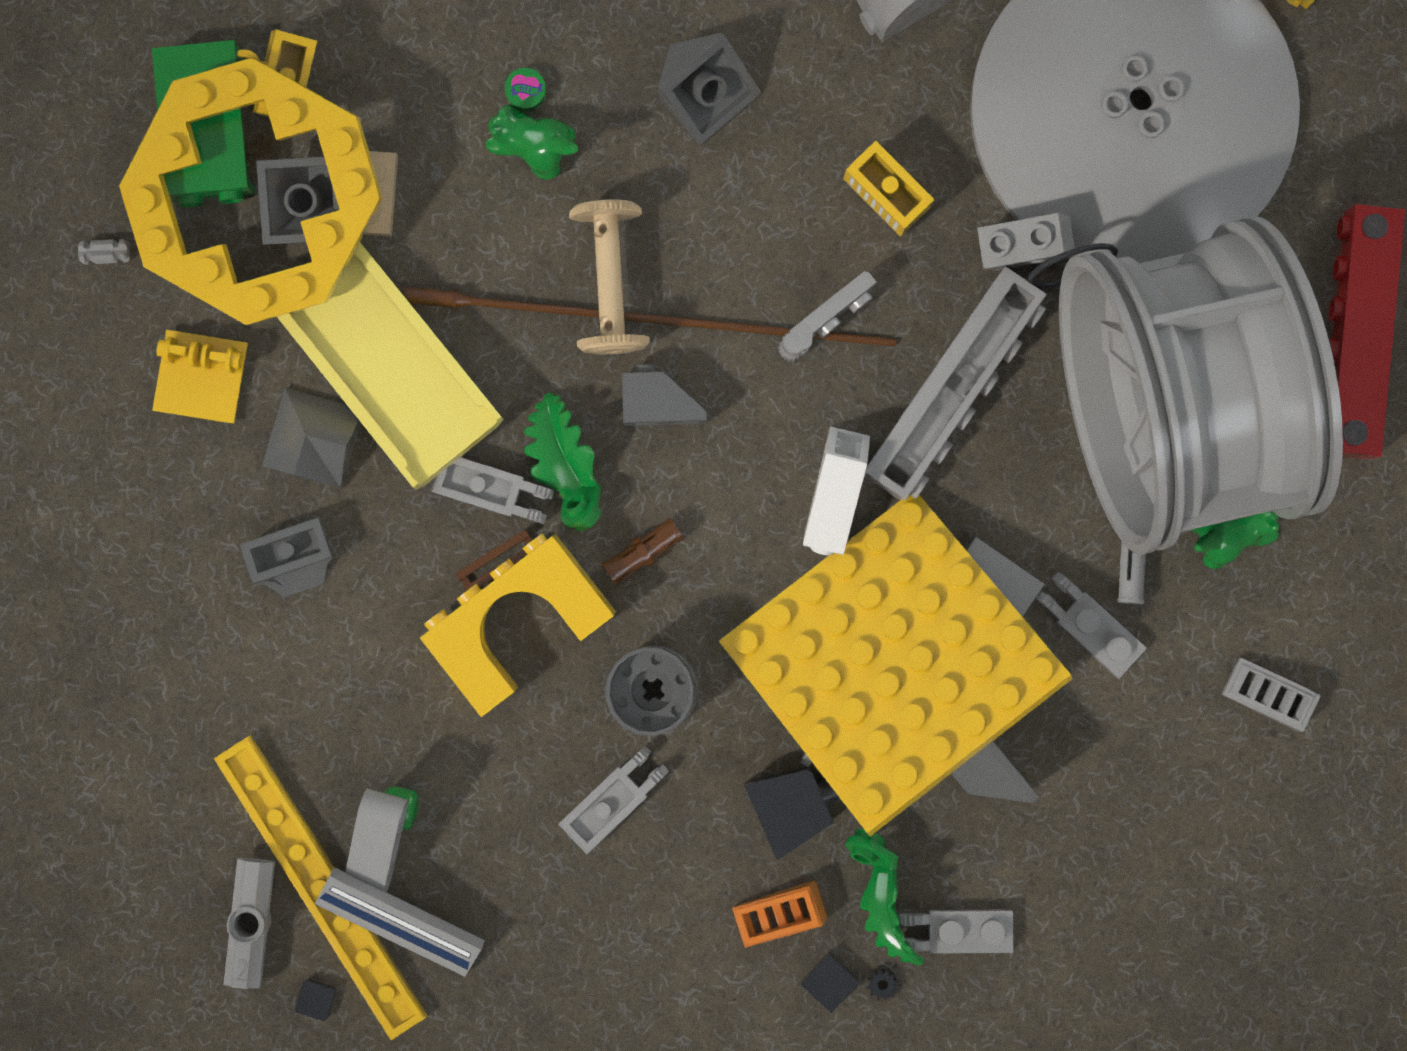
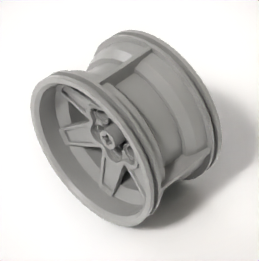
(1201, 385)

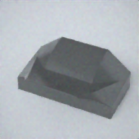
(289, 558)

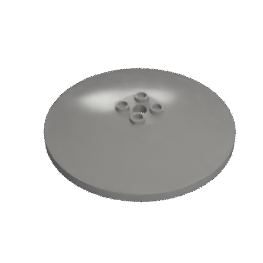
(1154, 181)

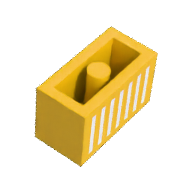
(888, 188)

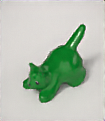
(537, 142)
(1228, 539)

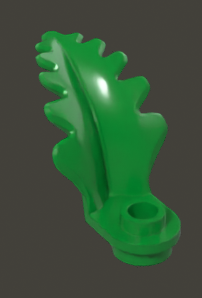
(563, 462)
(881, 894)

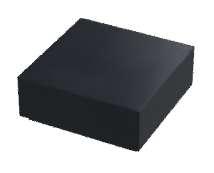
(829, 982)

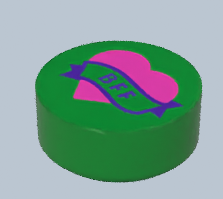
(525, 89)

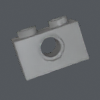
(1025, 241)

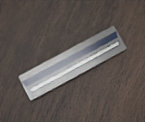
(399, 922)

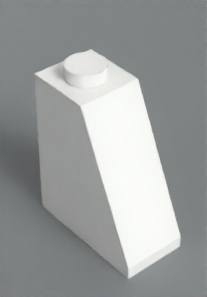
(836, 491)

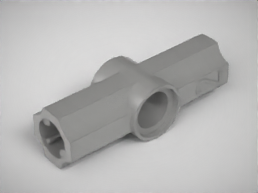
(246, 949)

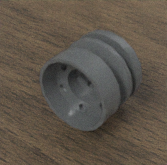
(628, 690)

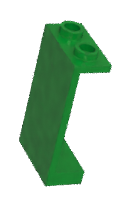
(217, 137)

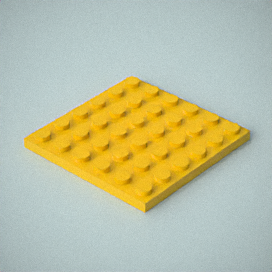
(894, 662)

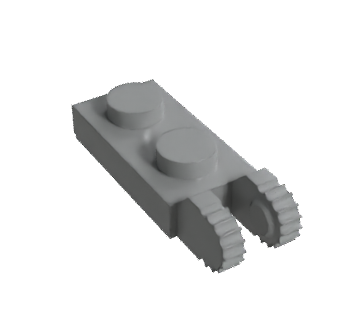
(825, 317)
(489, 489)
(1093, 628)
(610, 803)
(963, 930)

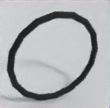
(1103, 246)

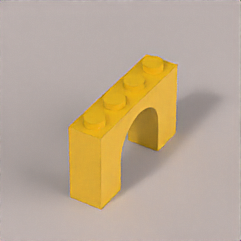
(460, 638)

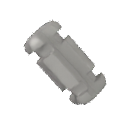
(104, 251)

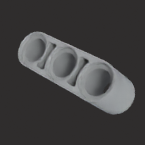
(376, 838)

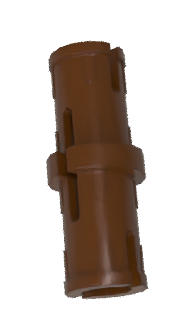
(643, 551)

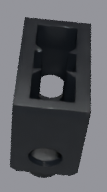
(791, 807)

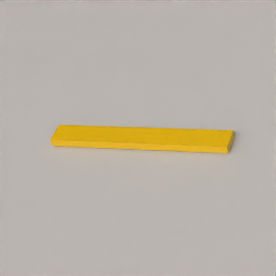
(308, 871)

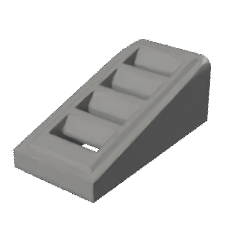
(1303, 711)

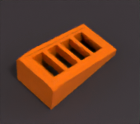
(814, 904)

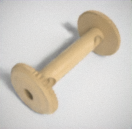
(609, 276)

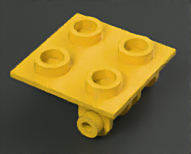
(199, 376)

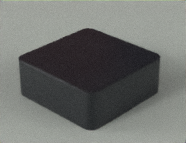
(315, 999)

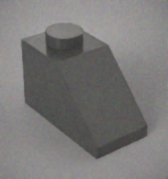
(657, 400)

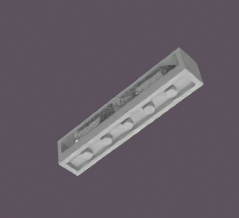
(954, 384)

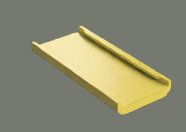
(393, 372)

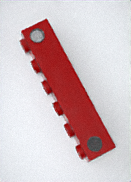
(1365, 321)

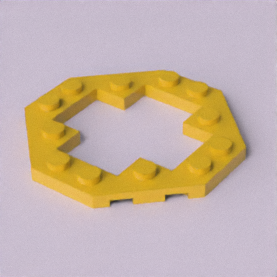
(172, 147)

